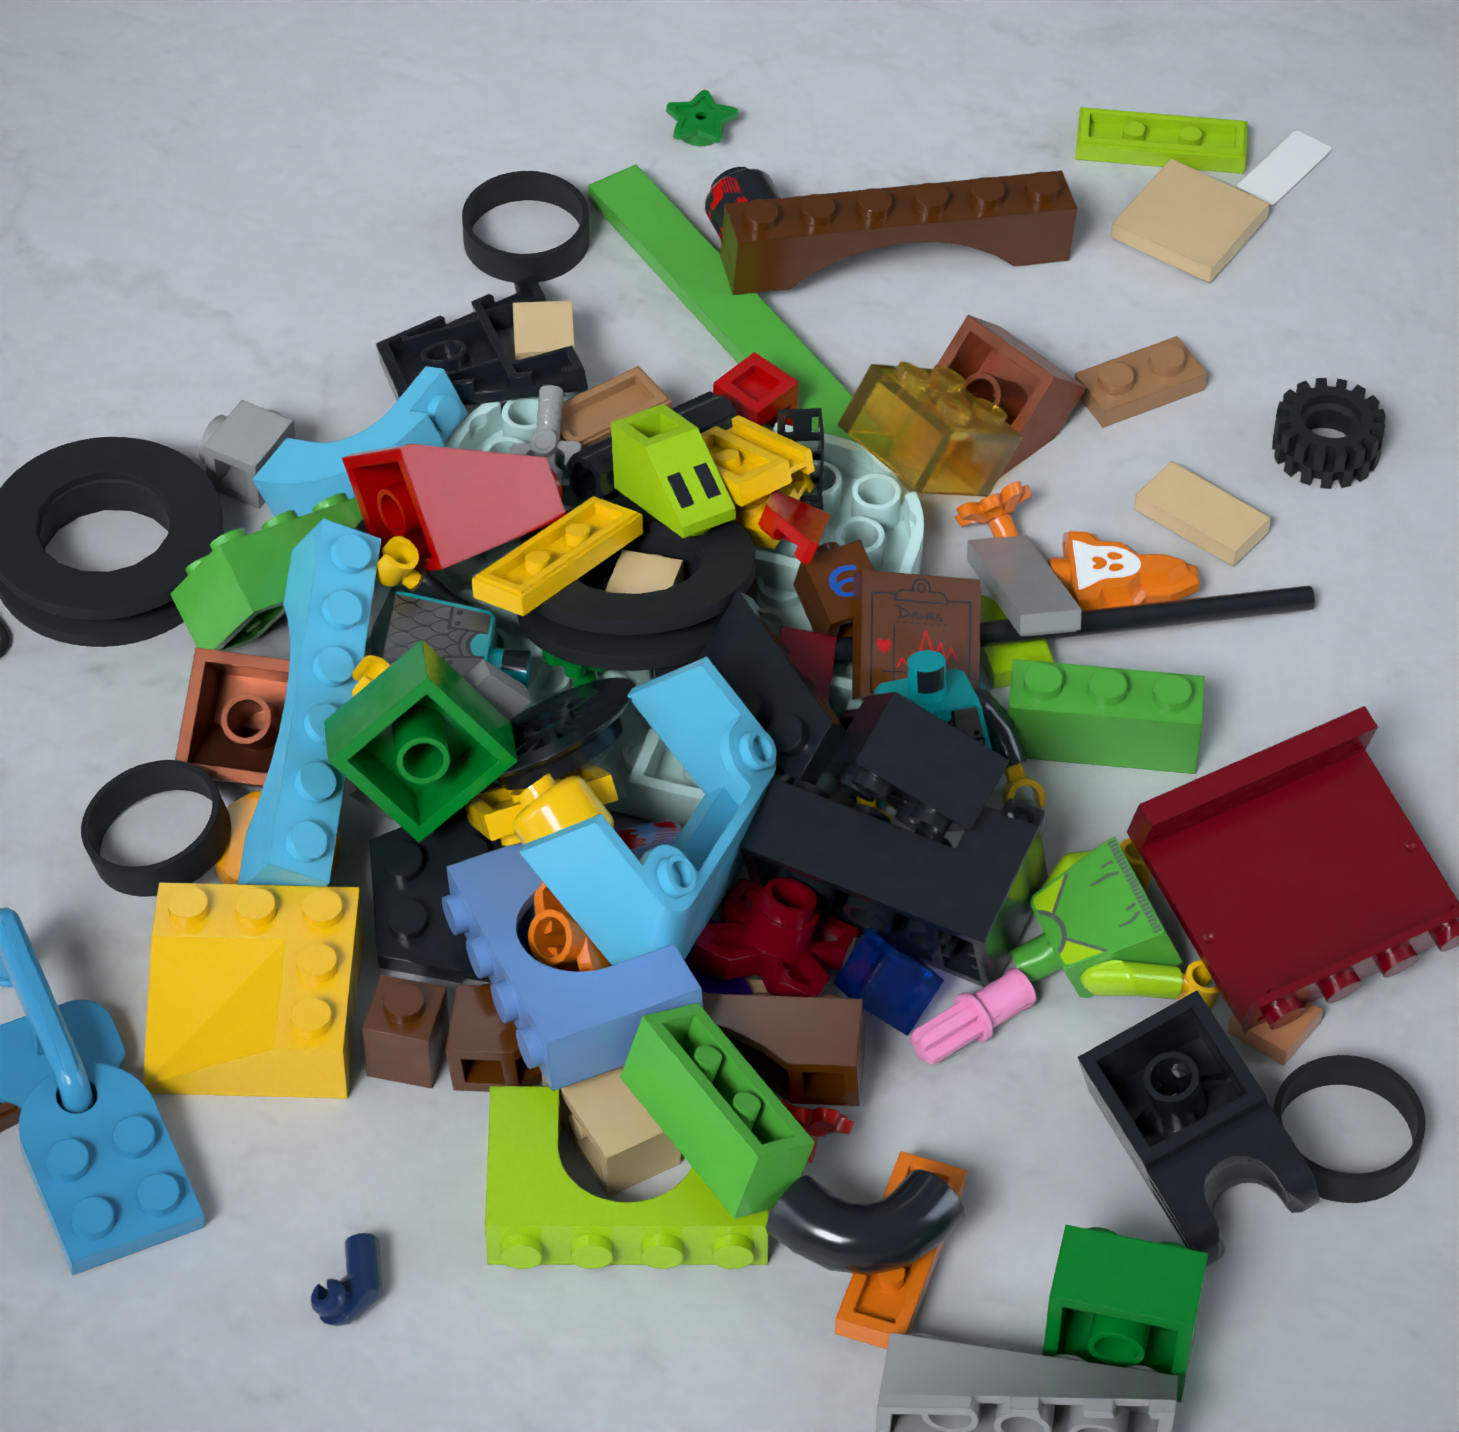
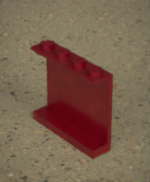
(1296, 873)

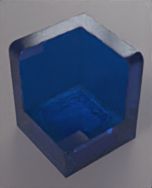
(889, 981)

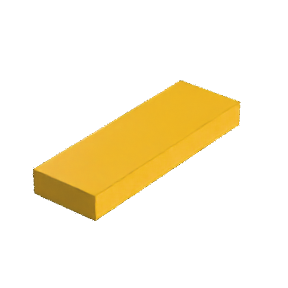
(557, 556)

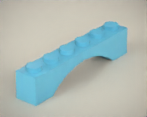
(328, 624)

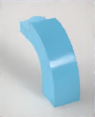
(310, 472)

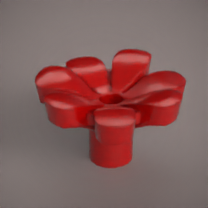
(820, 1122)

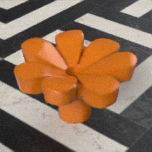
(995, 510)

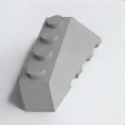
(996, 1389)

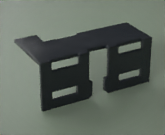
(803, 432)

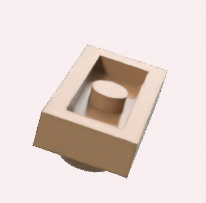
(1141, 381)

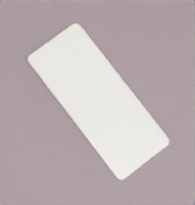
(1284, 167)

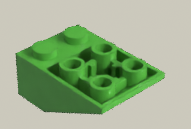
(243, 580)

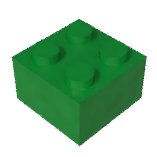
(420, 741)
(1125, 1301)

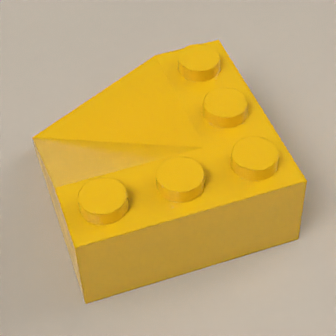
(253, 990)

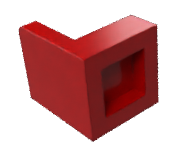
(758, 390)

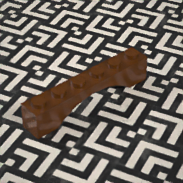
(789, 238)
(798, 1045)

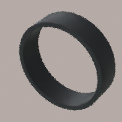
(520, 187)
(135, 785)
(1380, 1080)

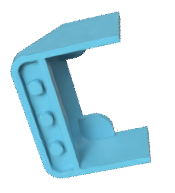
(674, 889)

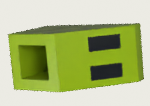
(669, 471)

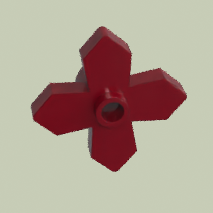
(774, 936)

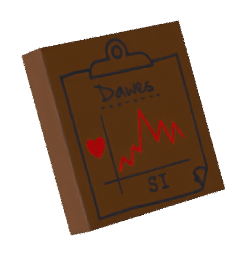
(912, 614)

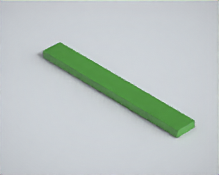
(698, 279)

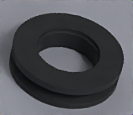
(83, 480)
(654, 626)

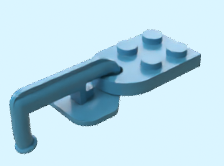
(85, 1122)

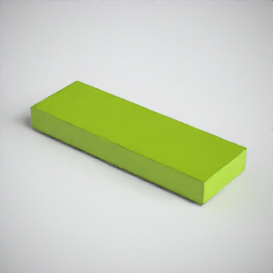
(1157, 138)

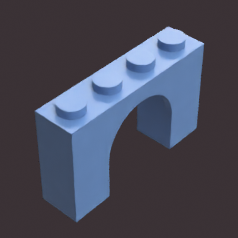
(564, 1019)

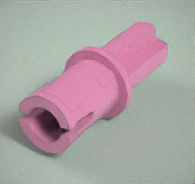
(973, 1017)

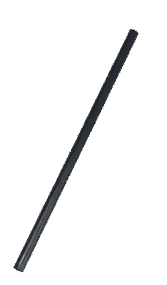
(1130, 618)

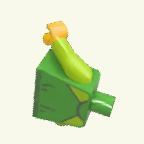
(1107, 930)

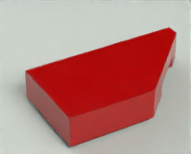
(795, 522)

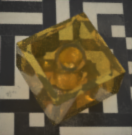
(930, 429)

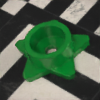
(701, 119)

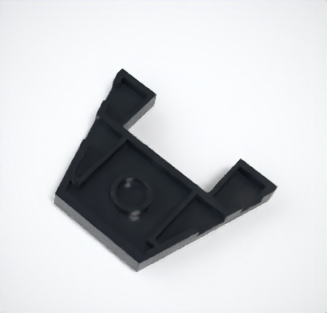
(475, 356)
(408, 899)

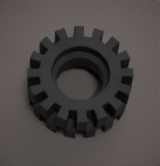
(1324, 456)

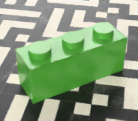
(1107, 715)
(716, 1109)

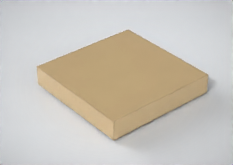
(1190, 220)

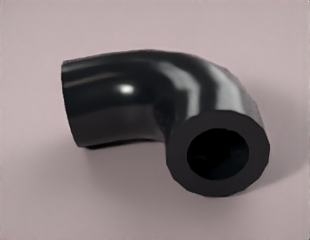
(870, 1235)

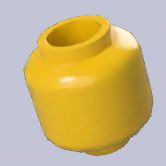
(556, 806)

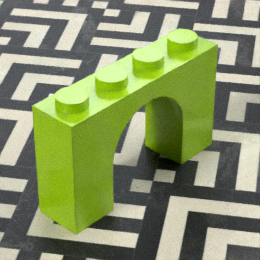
(547, 1219)

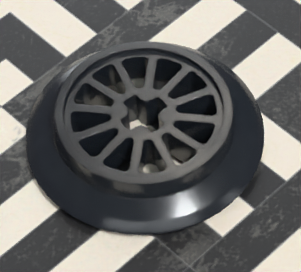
(566, 731)

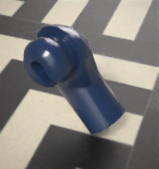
(358, 1289)

